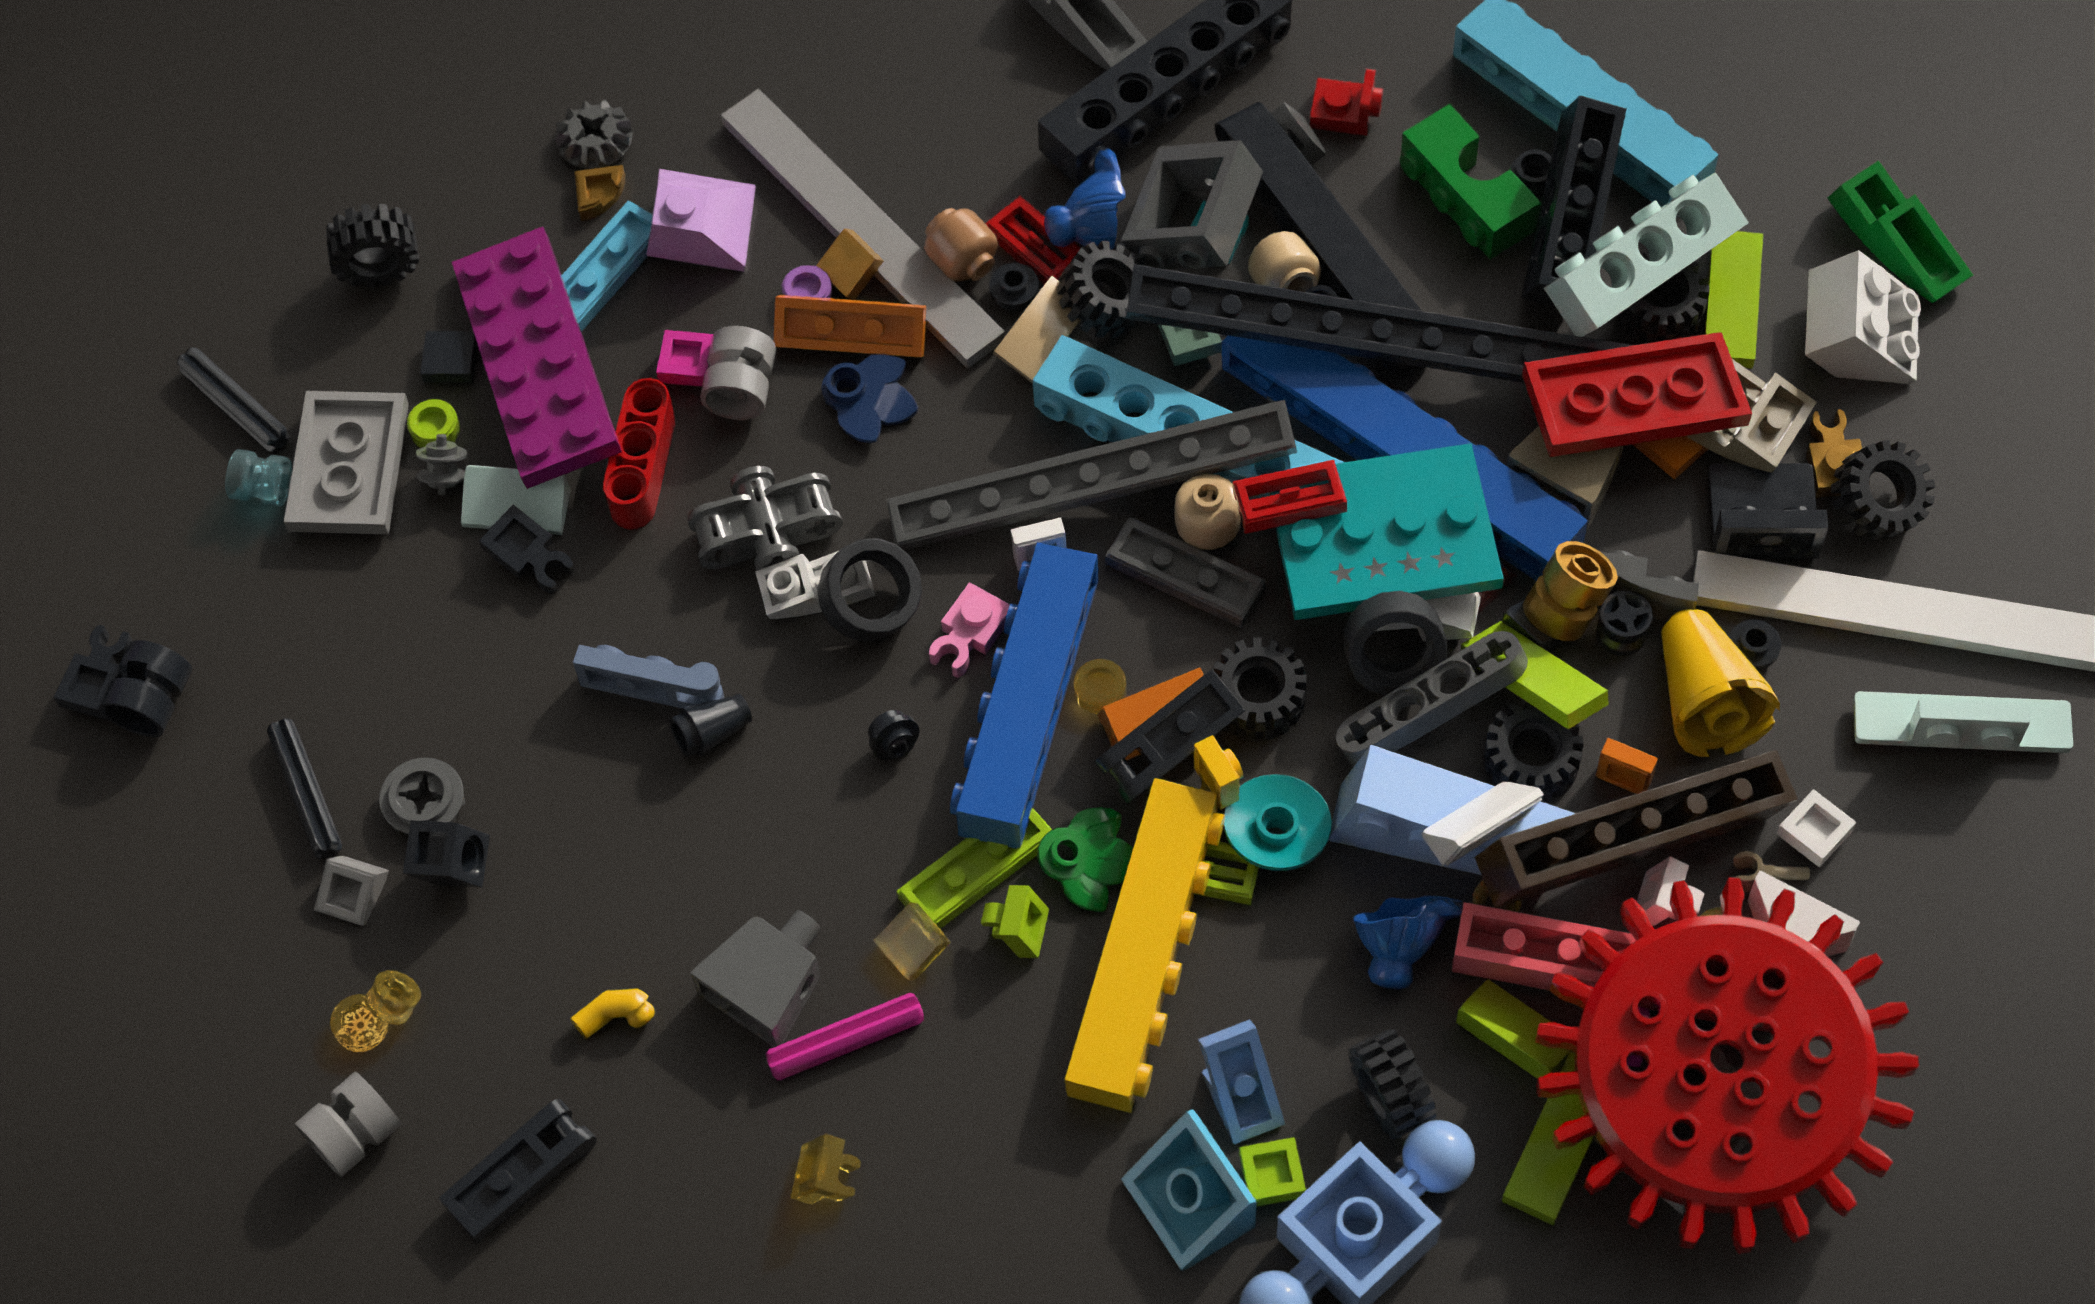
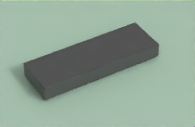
(1185, 572)

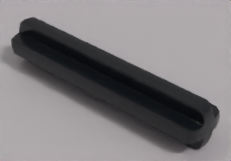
(233, 399)
(304, 788)

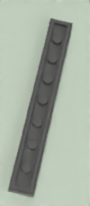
(1091, 475)

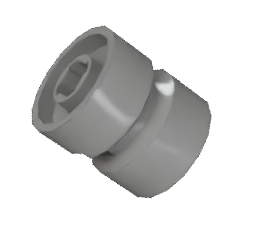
(738, 373)
(348, 1124)

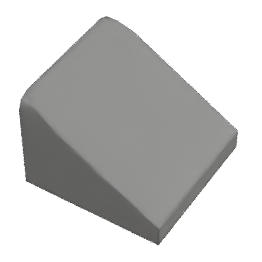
(350, 889)

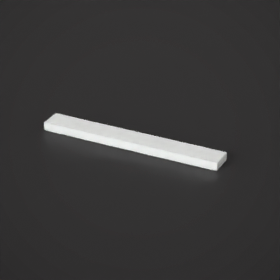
(1896, 610)

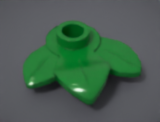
(1097, 861)

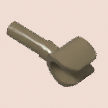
(1752, 860)

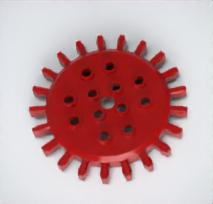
(1636, 1111)

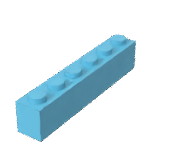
(1548, 75)

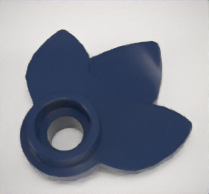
(875, 397)

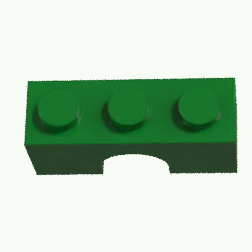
(1489, 212)

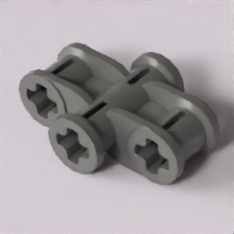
(780, 516)

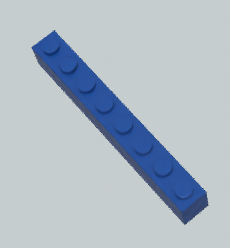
(1349, 402)

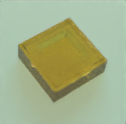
(912, 941)

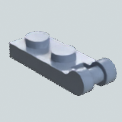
(646, 679)

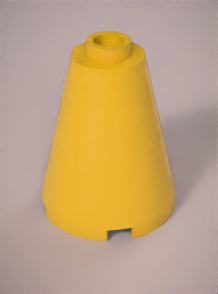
(1713, 687)

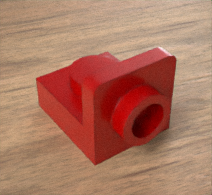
(1346, 105)

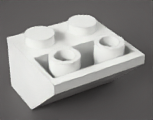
(1862, 321)

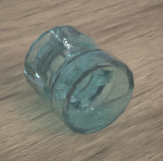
(258, 477)

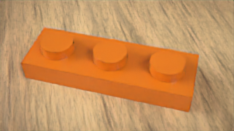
(849, 326)

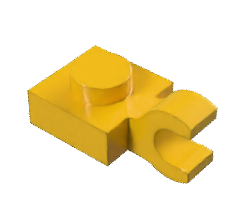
(1218, 771)

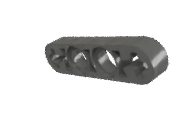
(1427, 692)

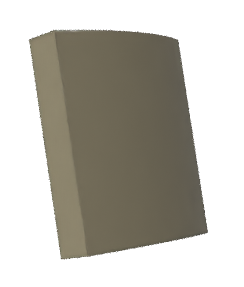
(1775, 421)

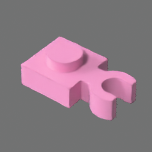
(971, 623)

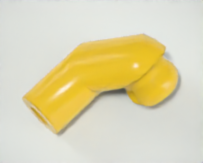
(613, 1004)

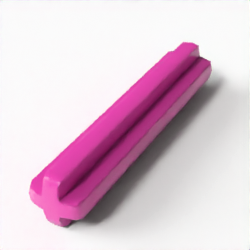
(844, 1036)

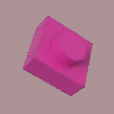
(683, 357)

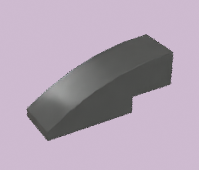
(1092, 27)

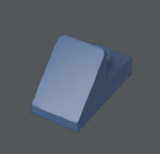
(1240, 1081)

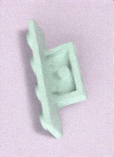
(1962, 722)

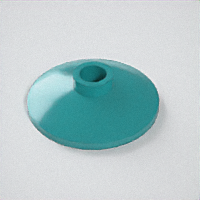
(1282, 804)

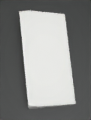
(1480, 820)

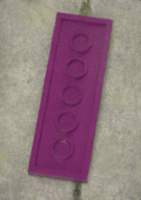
(536, 358)

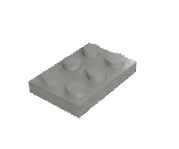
(346, 462)

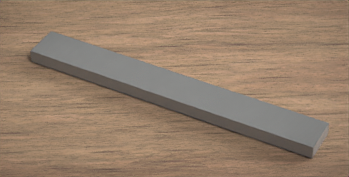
(841, 204)

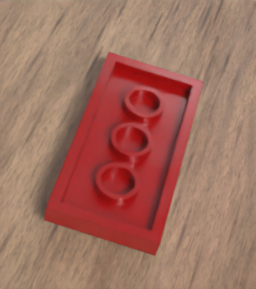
(1636, 394)

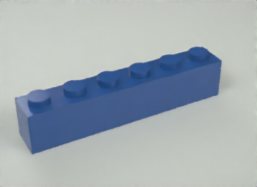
(1026, 695)

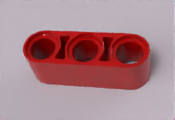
(642, 473)

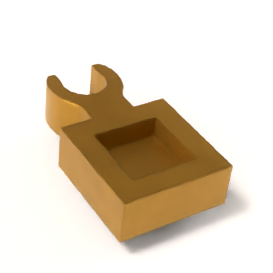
(1829, 452)

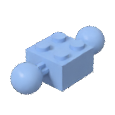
(1363, 1222)

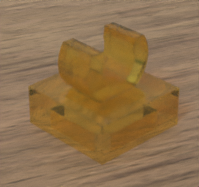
(819, 1170)

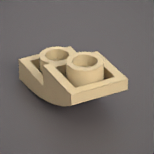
(1036, 332)

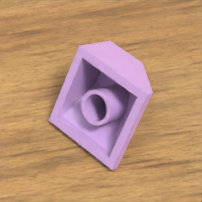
(701, 220)

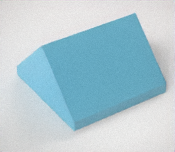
(1191, 1192)

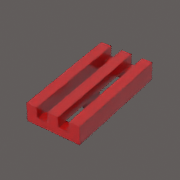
(1030, 239)
(1292, 502)

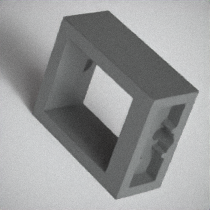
(1214, 166)

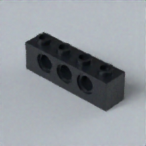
(1574, 191)

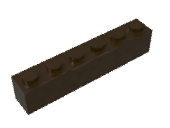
(1634, 828)

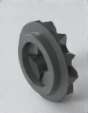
(593, 151)
(409, 781)

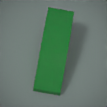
(1900, 233)

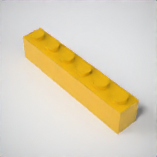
(1143, 945)

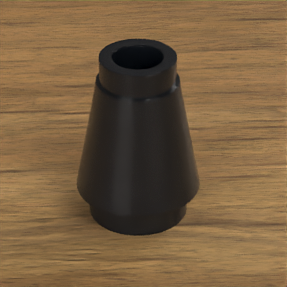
(709, 723)

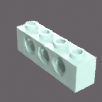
(1709, 219)

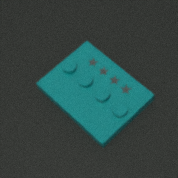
(1408, 527)

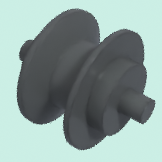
(441, 464)

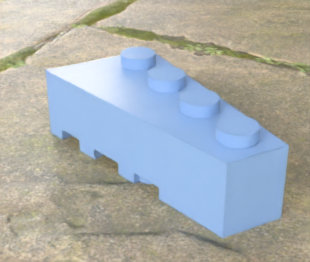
(1395, 798)

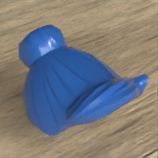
(1091, 208)
(1402, 934)

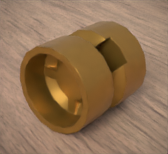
(1570, 590)

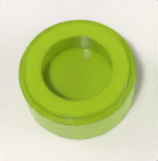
(431, 419)

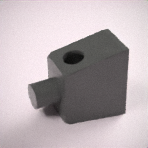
(762, 975)

